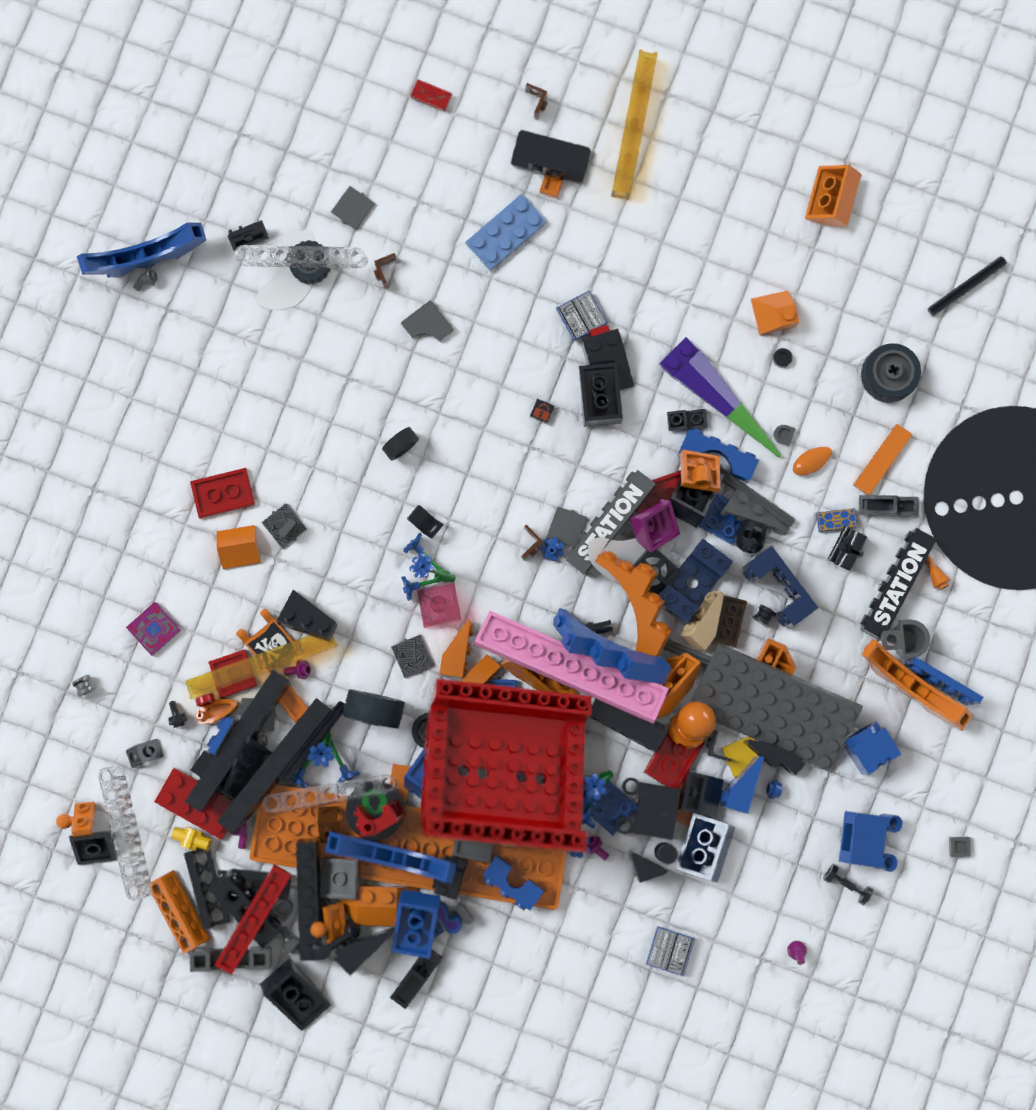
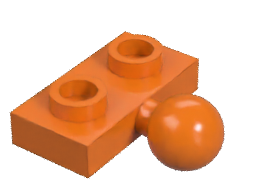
(82, 819)
(333, 923)

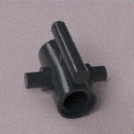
(847, 548)

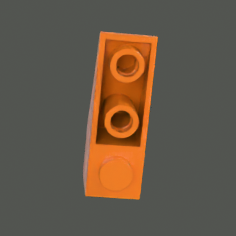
(454, 657)

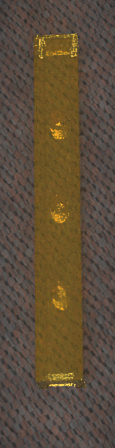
(634, 125)
(257, 665)

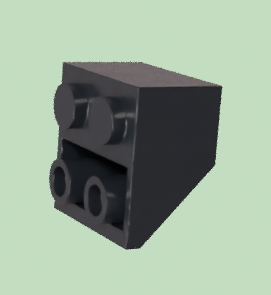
(701, 794)

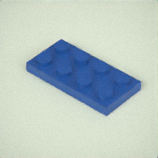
(948, 684)

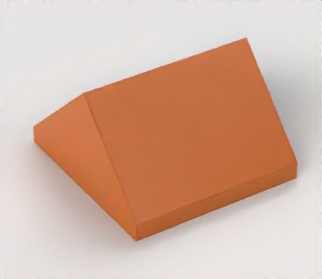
(238, 547)

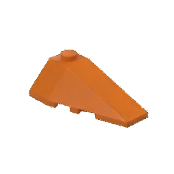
(535, 679)

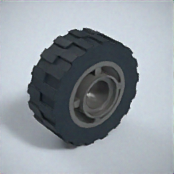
(308, 274)

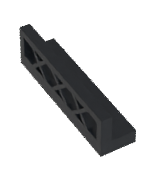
(199, 891)

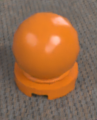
(692, 724)

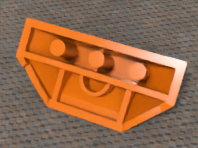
(776, 655)
(679, 681)
(375, 905)

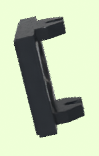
(672, 569)

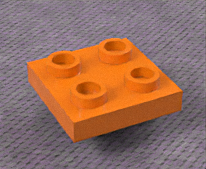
(700, 471)

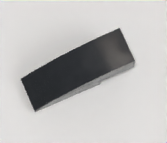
(889, 506)
(776, 756)
(415, 979)

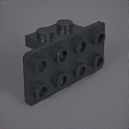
(550, 156)

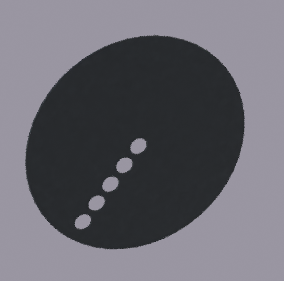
(983, 458)

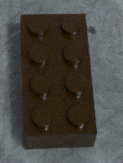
(730, 621)

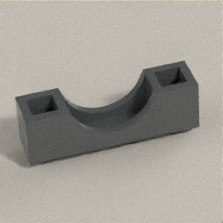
(253, 959)

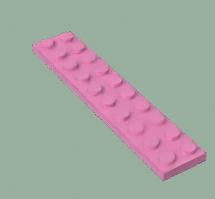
(576, 671)

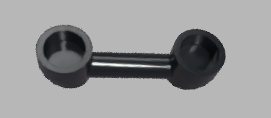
(322, 952)

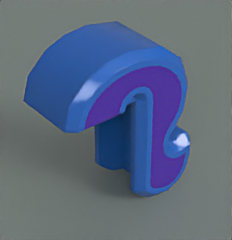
(450, 924)

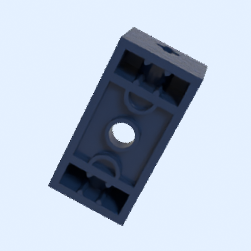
(707, 567)
(802, 604)

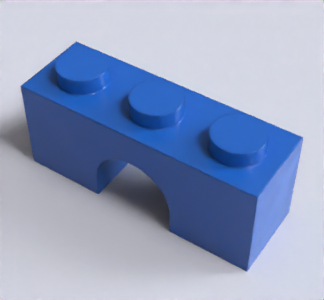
(525, 895)

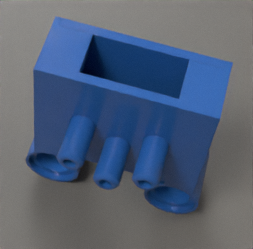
(865, 839)

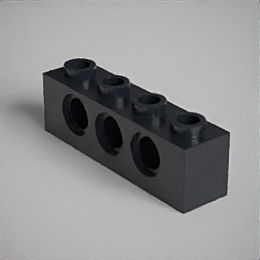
(234, 905)

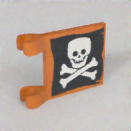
(267, 638)

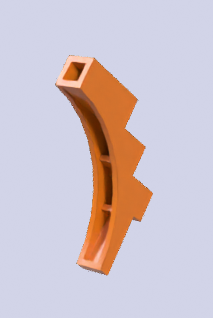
(636, 583)
(914, 687)

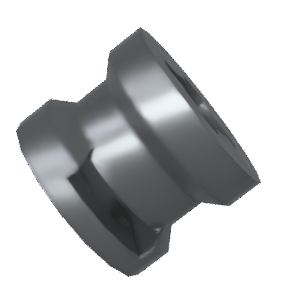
(84, 687)

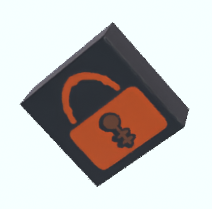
(542, 411)

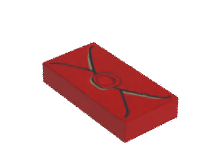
(431, 95)

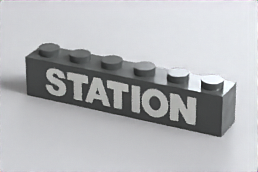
(613, 519)

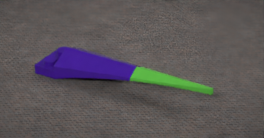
(695, 372)

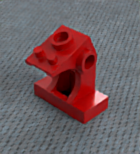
(371, 826)

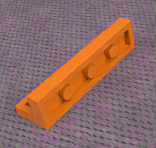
(180, 910)

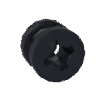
(764, 615)

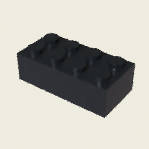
(629, 725)

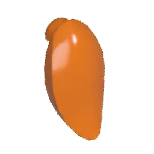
(811, 460)
(216, 711)

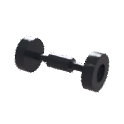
(665, 853)
(864, 895)

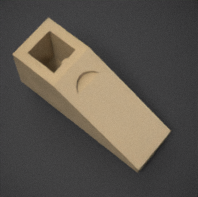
(703, 625)

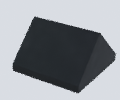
(93, 848)
(644, 868)

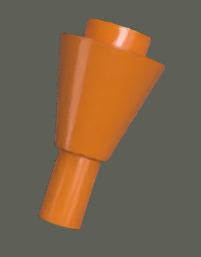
(938, 577)

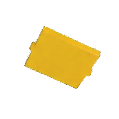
(740, 755)

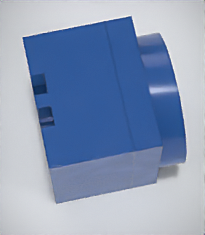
(871, 748)

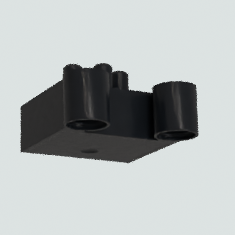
(654, 812)

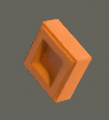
(551, 186)

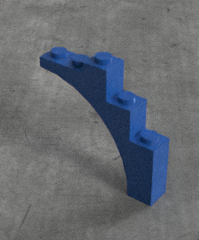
(143, 255)
(605, 653)
(391, 856)

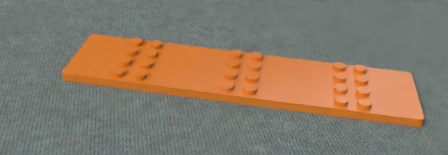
(277, 836)

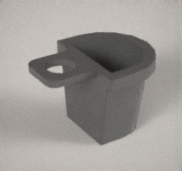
(910, 639)

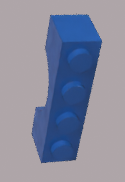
(741, 464)

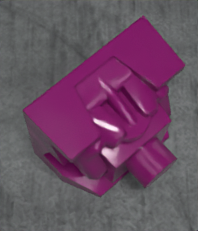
(655, 526)

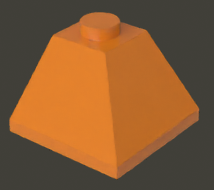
(774, 312)

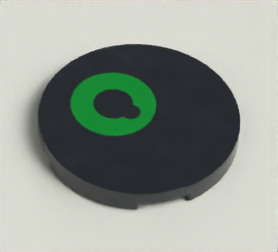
(374, 808)

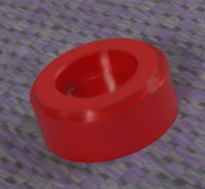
(205, 700)

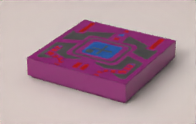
(153, 628)

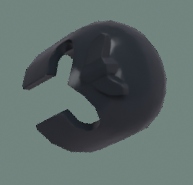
(749, 539)

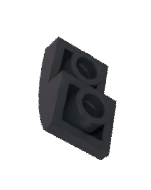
(685, 420)

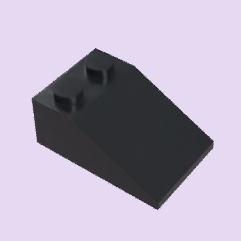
(608, 349)
(600, 395)
(691, 503)
(357, 951)
(294, 994)

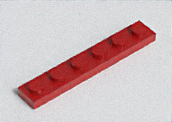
(253, 919)

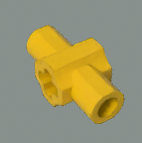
(191, 838)

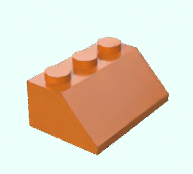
(833, 195)

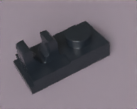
(248, 235)

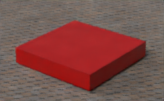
(229, 659)

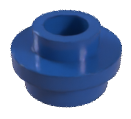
(774, 789)

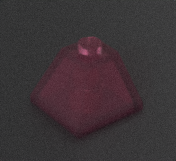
(439, 605)

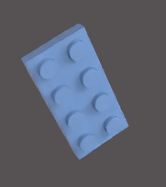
(505, 232)

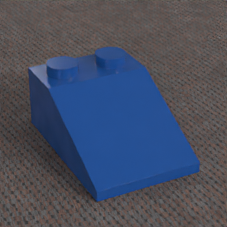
(741, 789)
(415, 923)

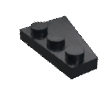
(306, 618)
(246, 764)

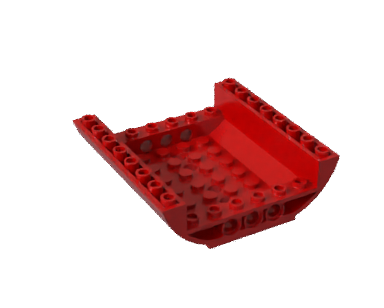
(505, 735)

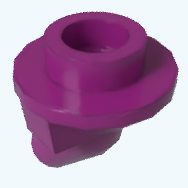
(302, 669)
(243, 837)
(594, 845)
(797, 951)

